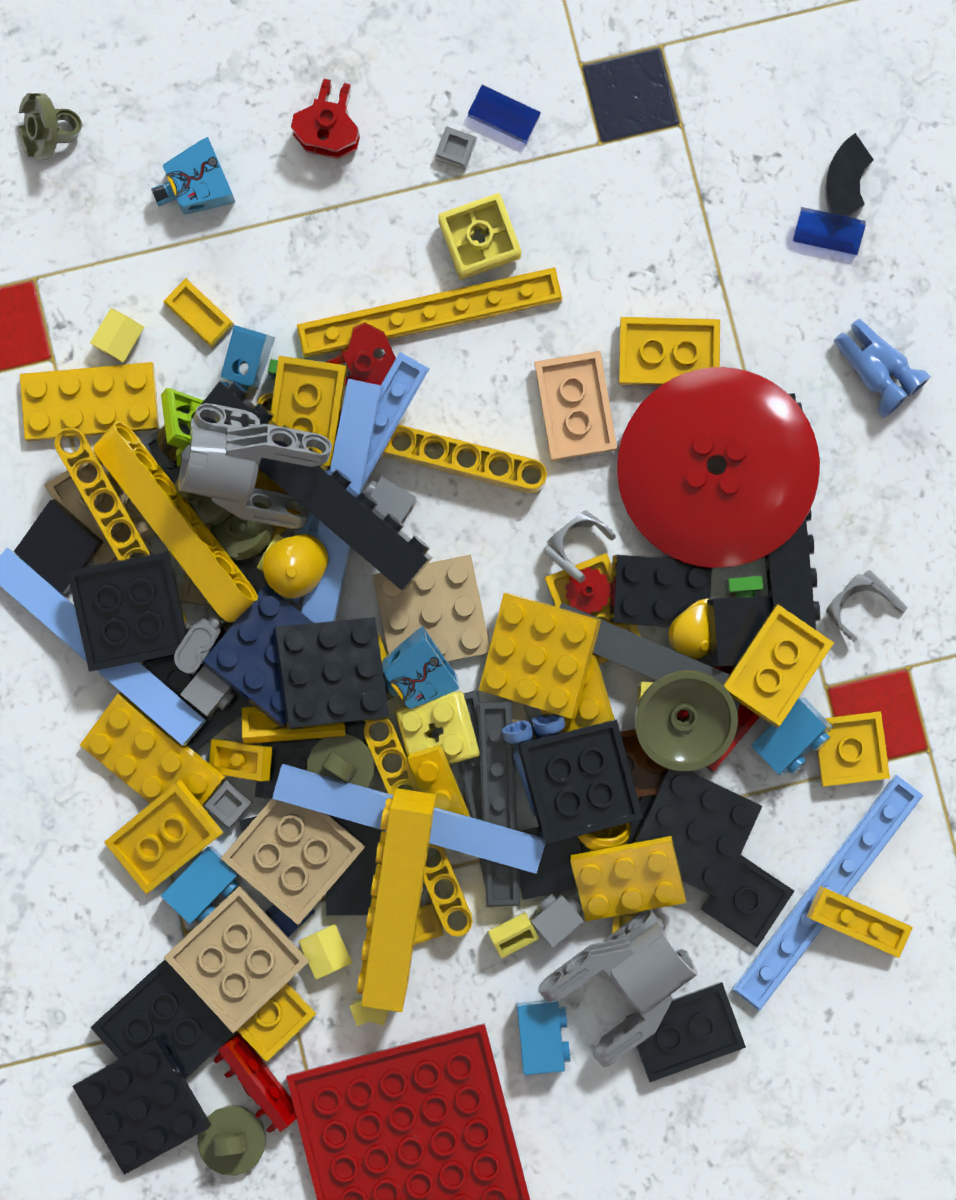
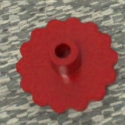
(589, 594)

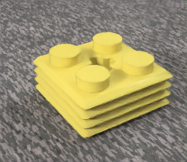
(490, 218)
(446, 713)

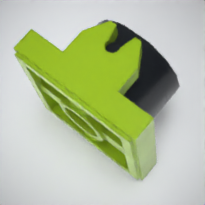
(177, 413)

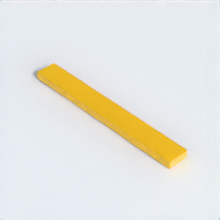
(434, 311)

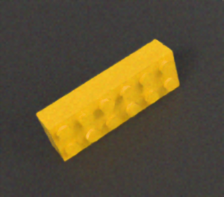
(395, 899)

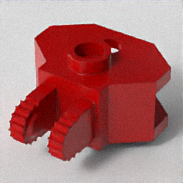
(327, 121)
(360, 357)

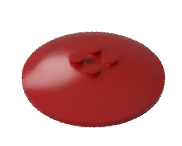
(728, 515)

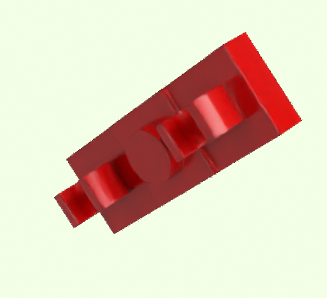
(258, 1082)

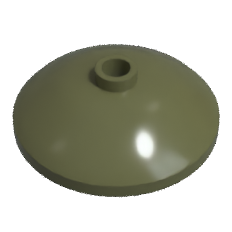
(698, 737)

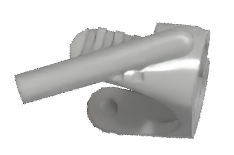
(555, 550)
(859, 583)
(198, 642)

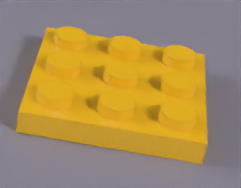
(539, 655)

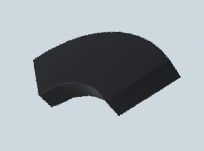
(844, 177)

